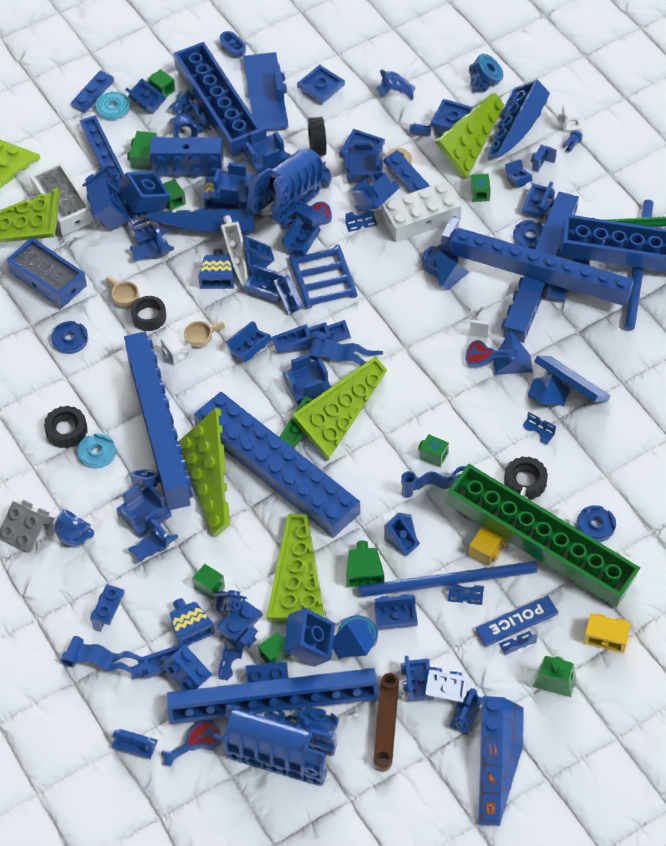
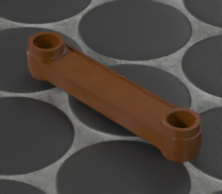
(386, 722)

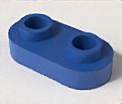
(235, 46)
(145, 478)

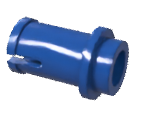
(420, 129)
(575, 137)

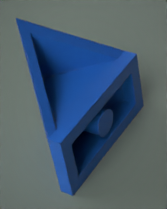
(256, 253)
(448, 271)
(520, 365)
(549, 390)
(401, 533)
(353, 641)

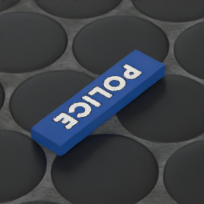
(516, 621)

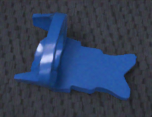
(394, 81)
(183, 120)
(155, 248)
(155, 541)

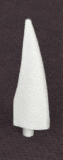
(234, 244)

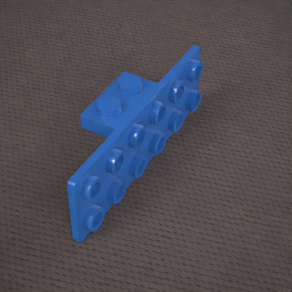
(266, 90)

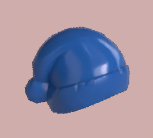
(72, 529)

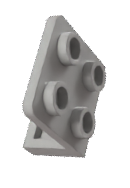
(24, 524)

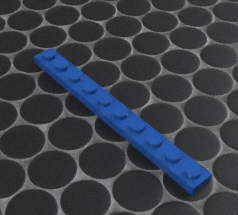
(106, 155)

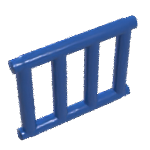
(304, 288)

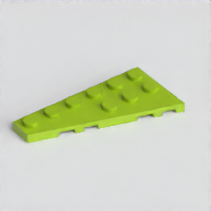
(468, 135)
(13, 160)
(30, 218)
(334, 411)
(206, 466)
(296, 574)

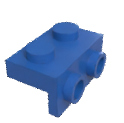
(146, 95)
(538, 200)
(299, 237)
(262, 283)
(248, 342)
(106, 607)
(395, 611)
(239, 622)
(186, 669)
(414, 678)

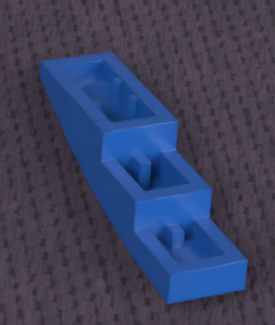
(299, 337)

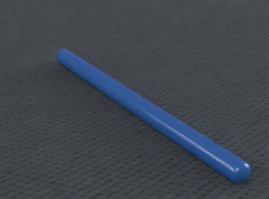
(637, 275)
(447, 579)

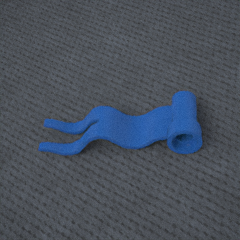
(337, 352)
(411, 483)
(96, 654)

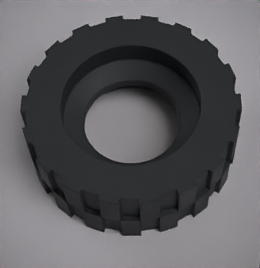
(317, 135)
(61, 414)
(531, 465)

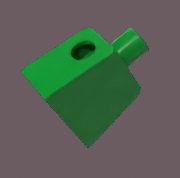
(363, 566)
(555, 676)

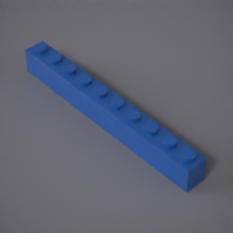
(542, 266)
(530, 290)
(273, 695)

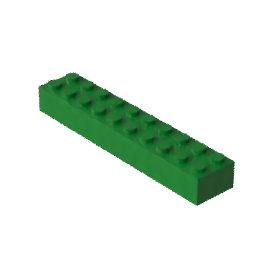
(542, 535)

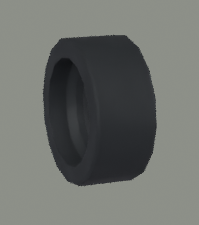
(148, 302)

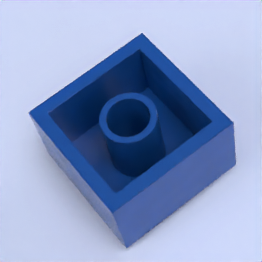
(144, 191)
(107, 204)
(309, 637)

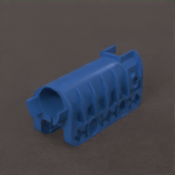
(290, 182)
(277, 745)

